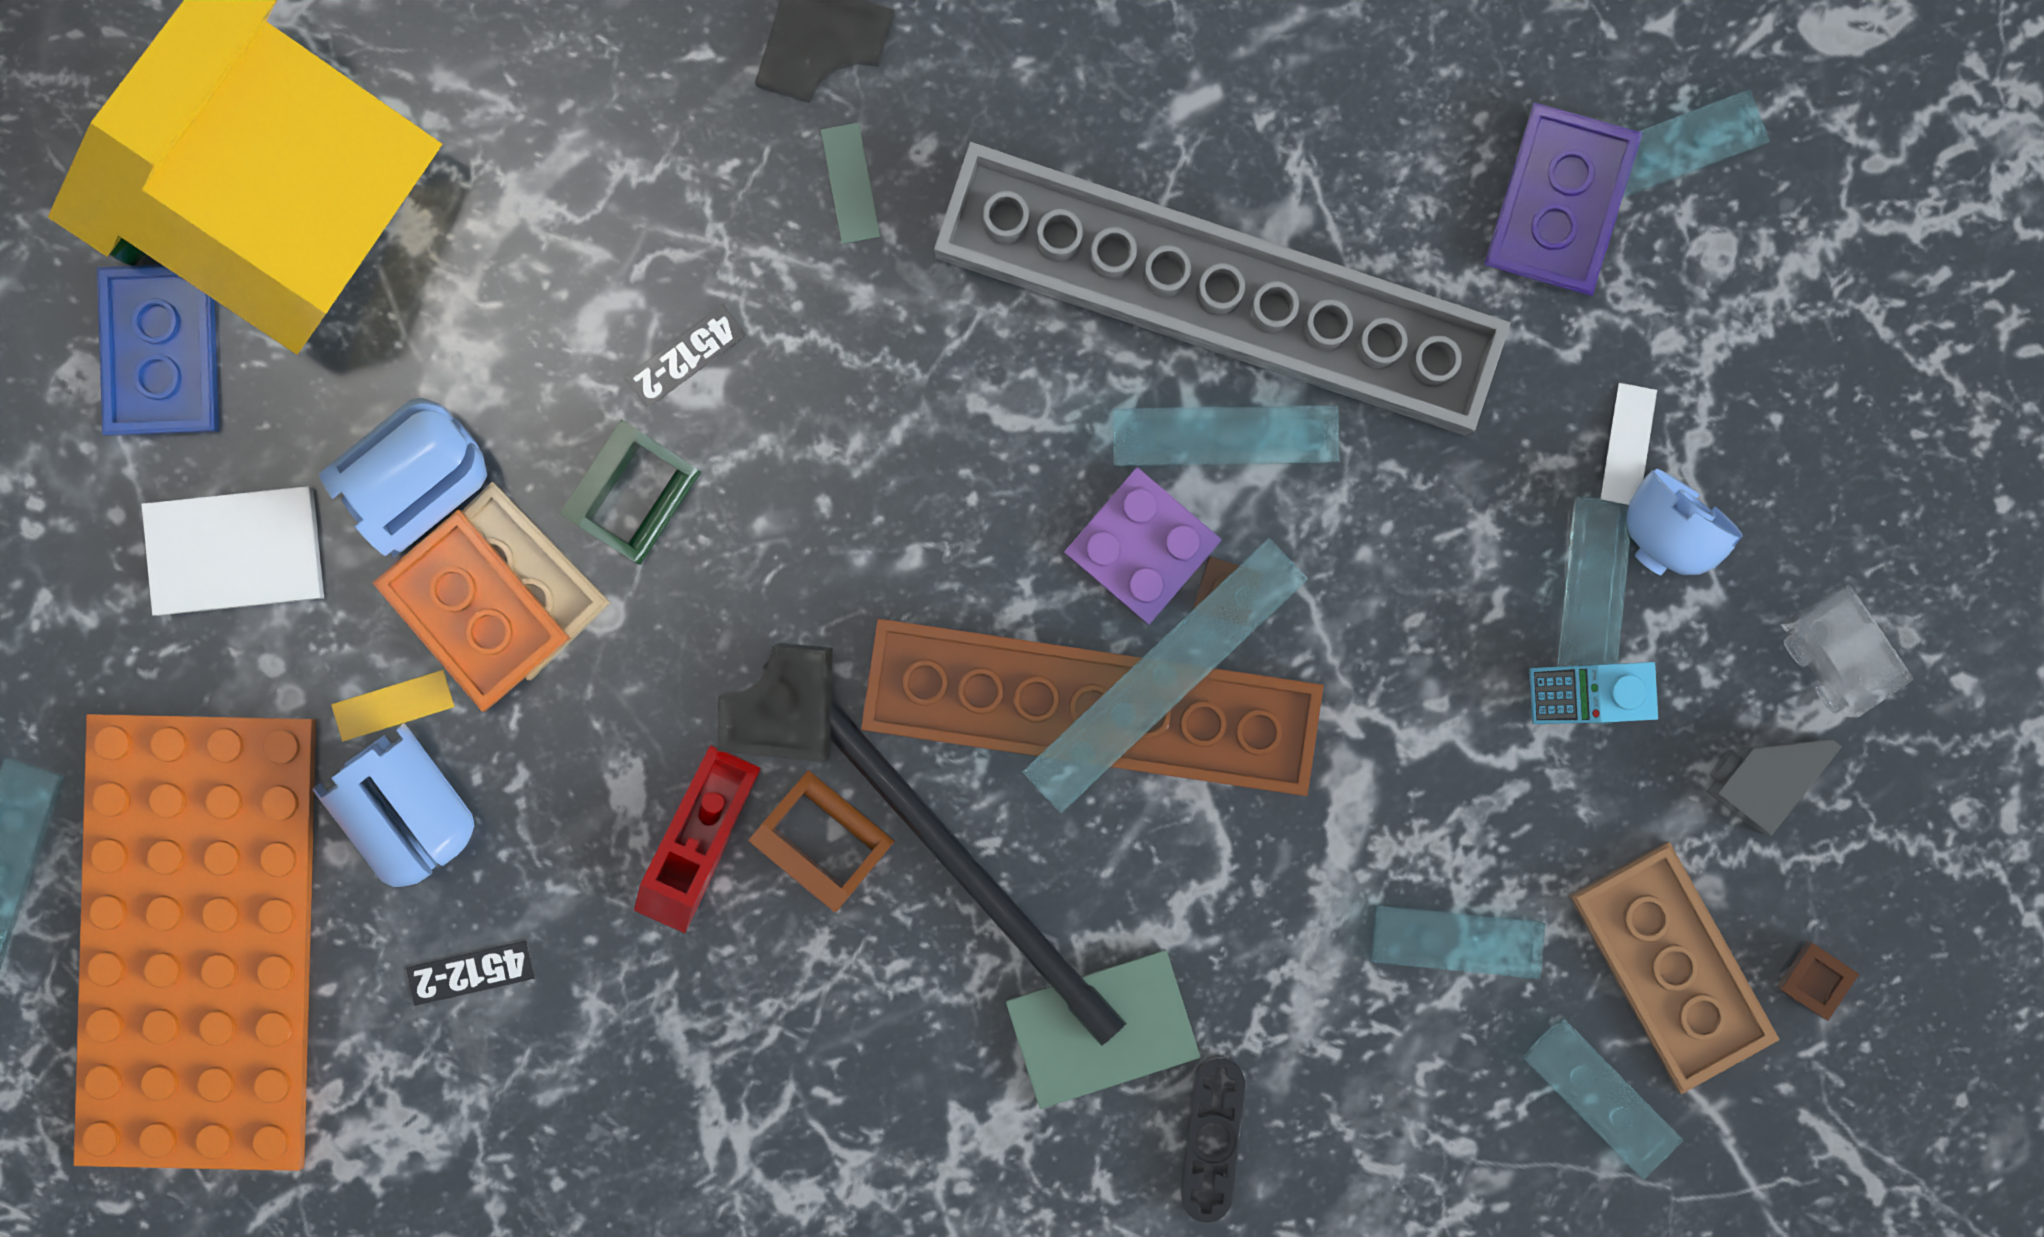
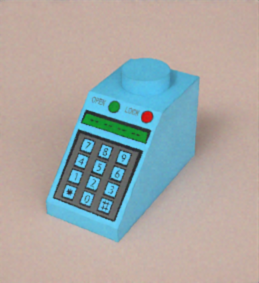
(1593, 693)

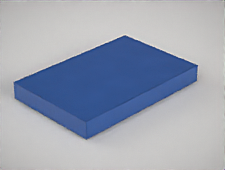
(155, 353)

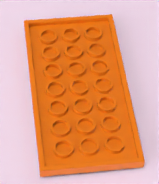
(195, 942)

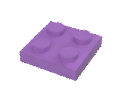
(1142, 546)

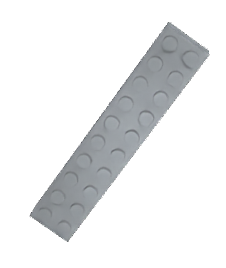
(1221, 289)

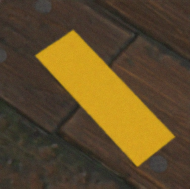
(392, 705)

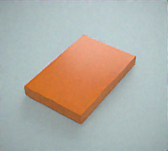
(471, 610)

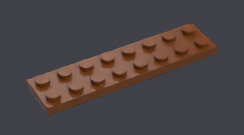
(1029, 692)

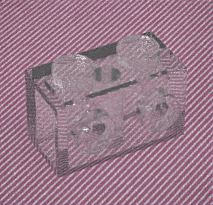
(1845, 653)

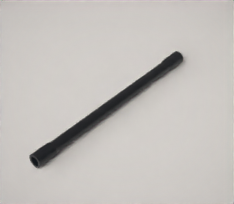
(1080, 997)

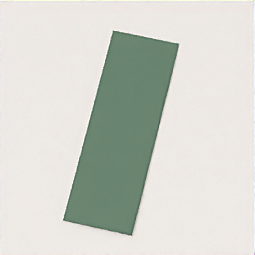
(850, 183)

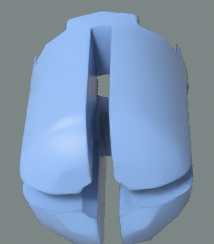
(406, 474)
(398, 810)

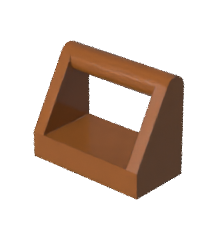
(803, 867)

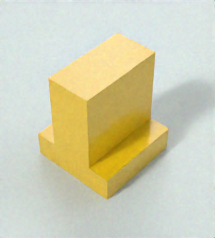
(243, 167)

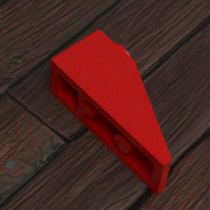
(696, 839)

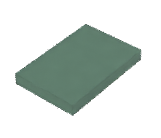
(1068, 1060)

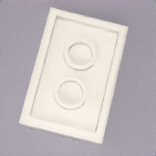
(232, 551)

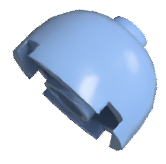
(1677, 527)

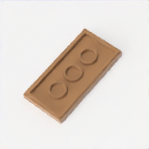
(1674, 967)

